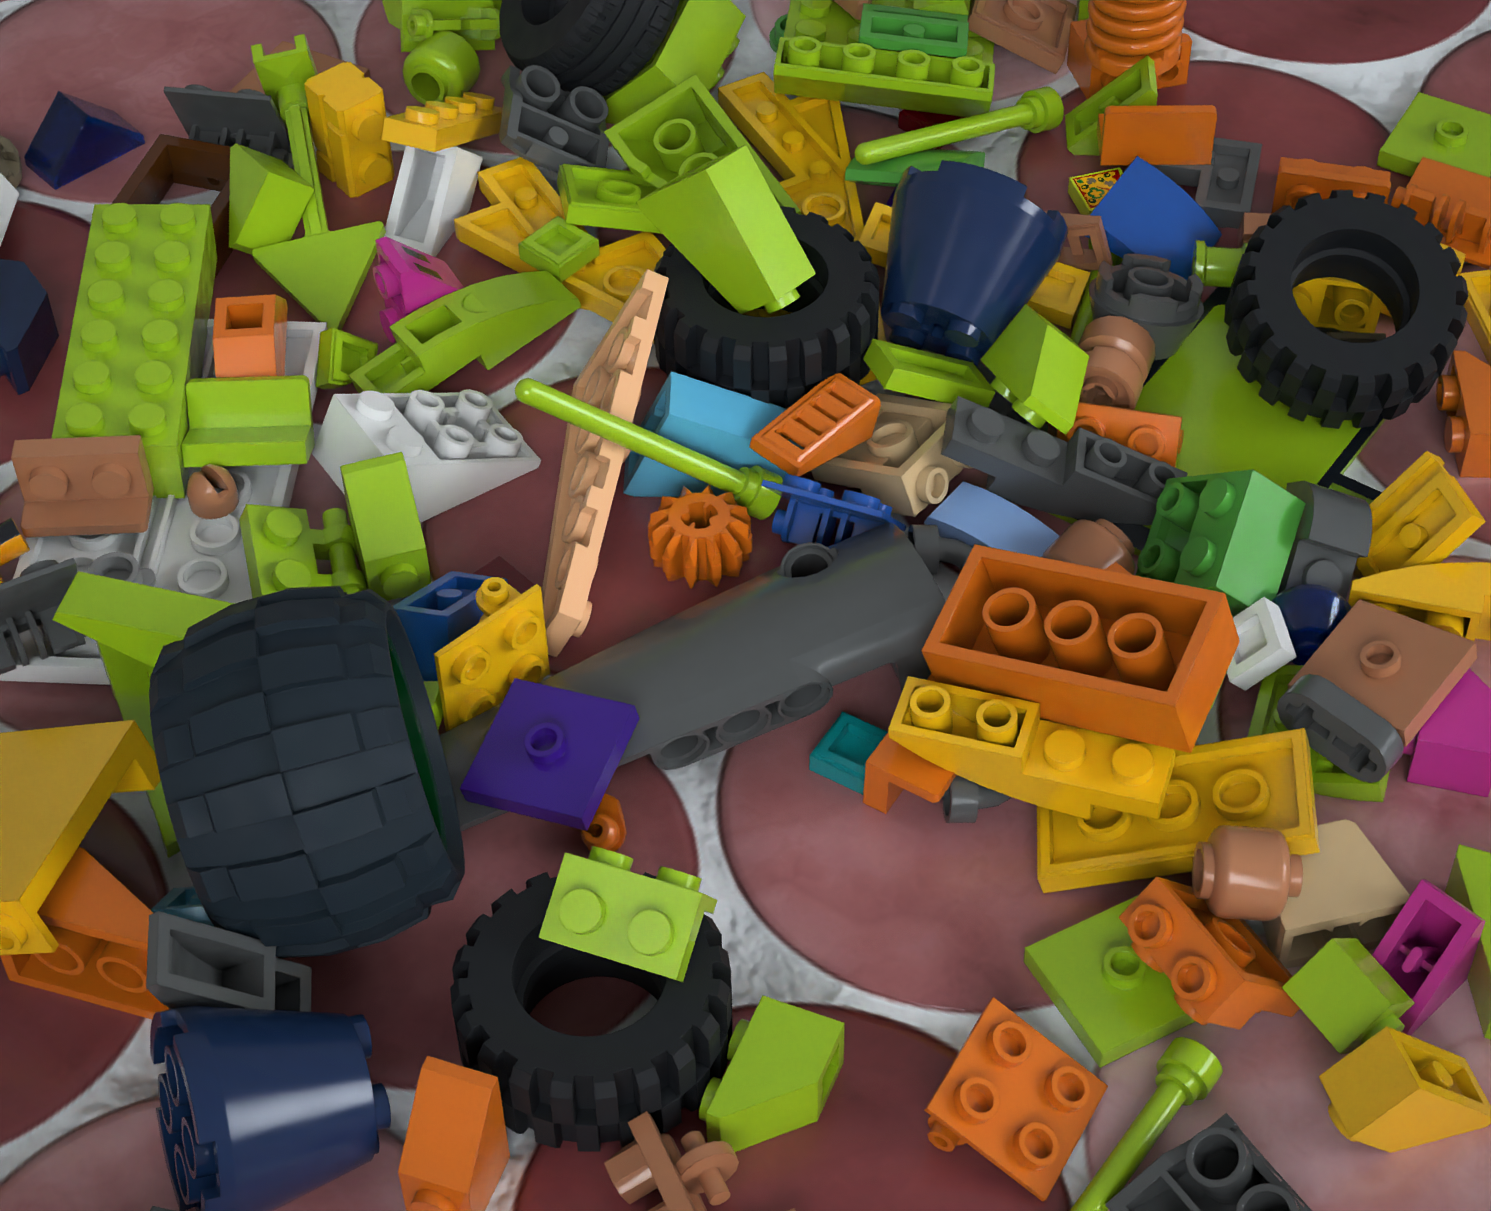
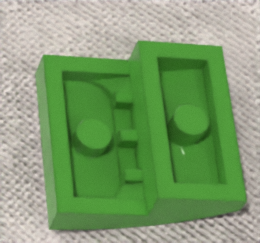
(914, 29)
(890, 171)

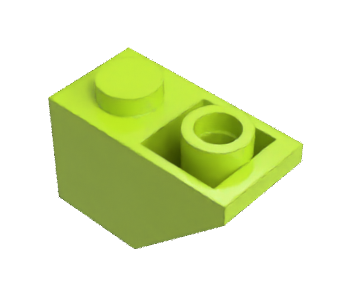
(1038, 370)
(776, 1075)

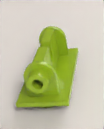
(471, 19)

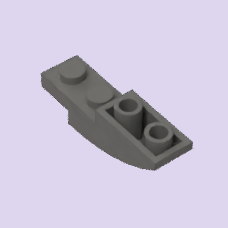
(1072, 479)

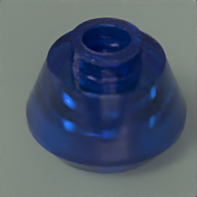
(1310, 616)

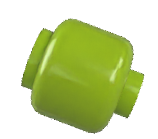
(441, 67)

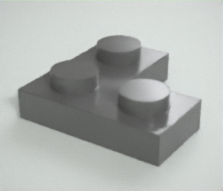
(1225, 185)

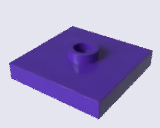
(550, 753)

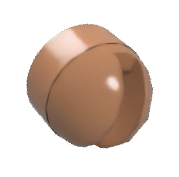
(203, 497)

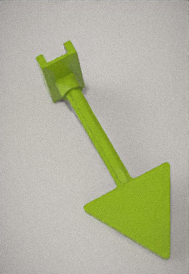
(324, 266)

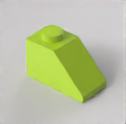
(386, 526)

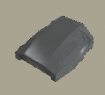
(550, 123)
(1210, 1173)

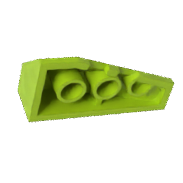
(131, 615)

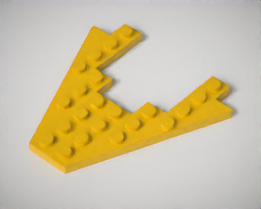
(796, 136)

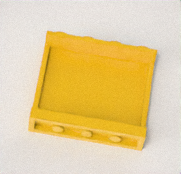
(48, 801)

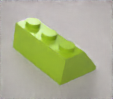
(695, 43)

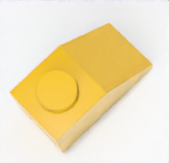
(1403, 1093)

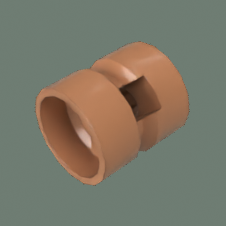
(1117, 362)

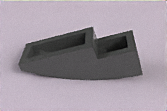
(220, 968)

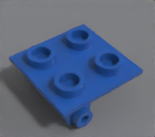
(811, 502)

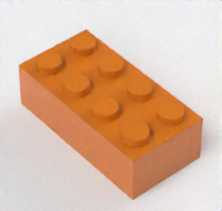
(1086, 644)

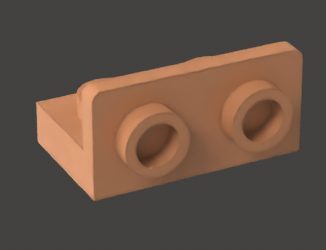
(83, 485)

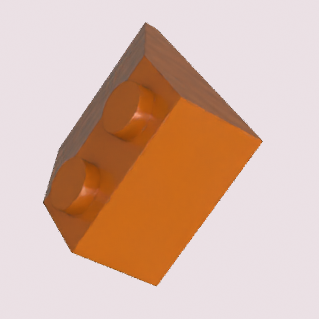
(99, 940)

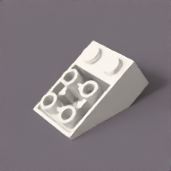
(450, 443)

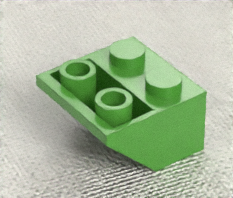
(1223, 535)

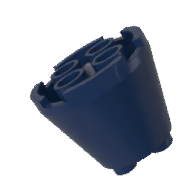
(963, 258)
(263, 1103)

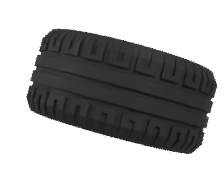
(585, 40)

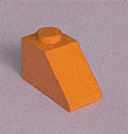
(453, 1140)

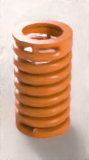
(1133, 30)

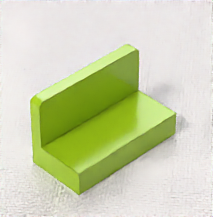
(248, 421)

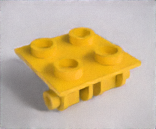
(503, 646)

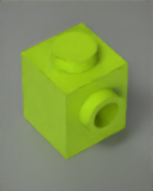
(1348, 994)

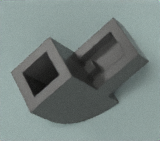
(1328, 539)

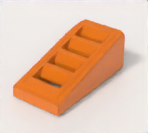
(823, 422)

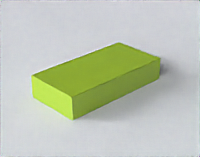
(927, 374)

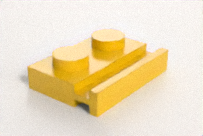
(1419, 518)

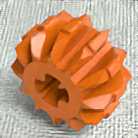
(700, 536)

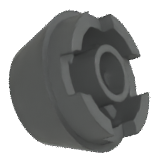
(1151, 297)

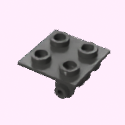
(231, 118)
(32, 603)

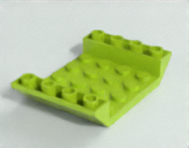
(826, 62)

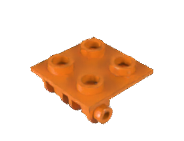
(1455, 204)
(1014, 1100)

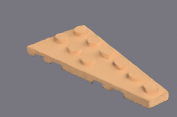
(593, 464)

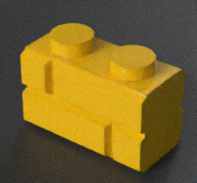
(348, 129)

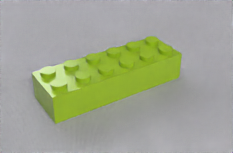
(140, 331)

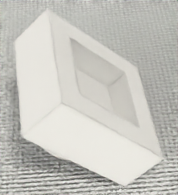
(1262, 644)

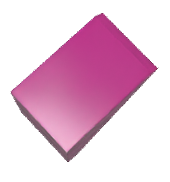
(1429, 950)

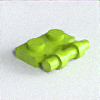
(284, 550)

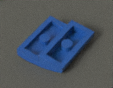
(1154, 217)

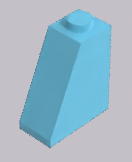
(704, 420)

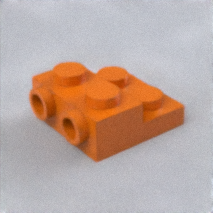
(1213, 962)

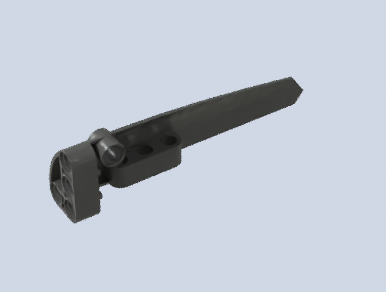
(750, 654)

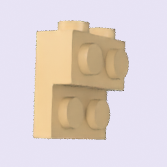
(901, 459)

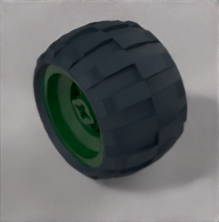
(306, 771)

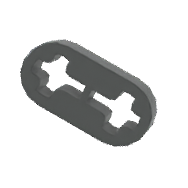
(1341, 728)

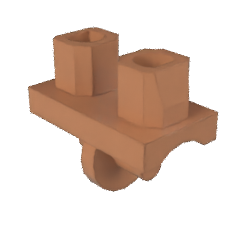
(656, 1163)

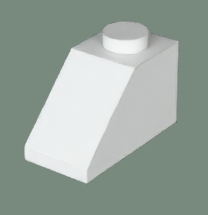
(430, 195)

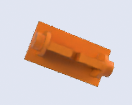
(1141, 431)

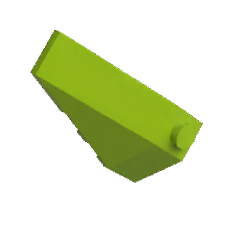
(680, 134)

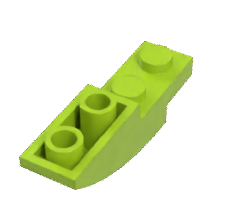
(469, 324)

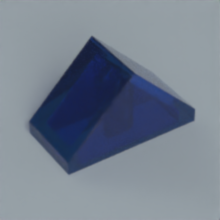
(78, 140)

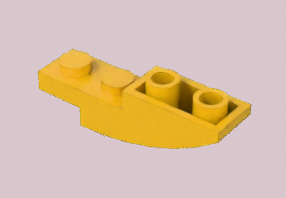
(1440, 594)
(1034, 760)

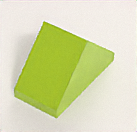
(1132, 88)
(263, 199)

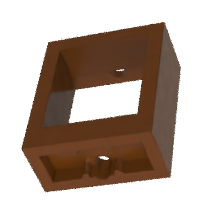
(190, 164)

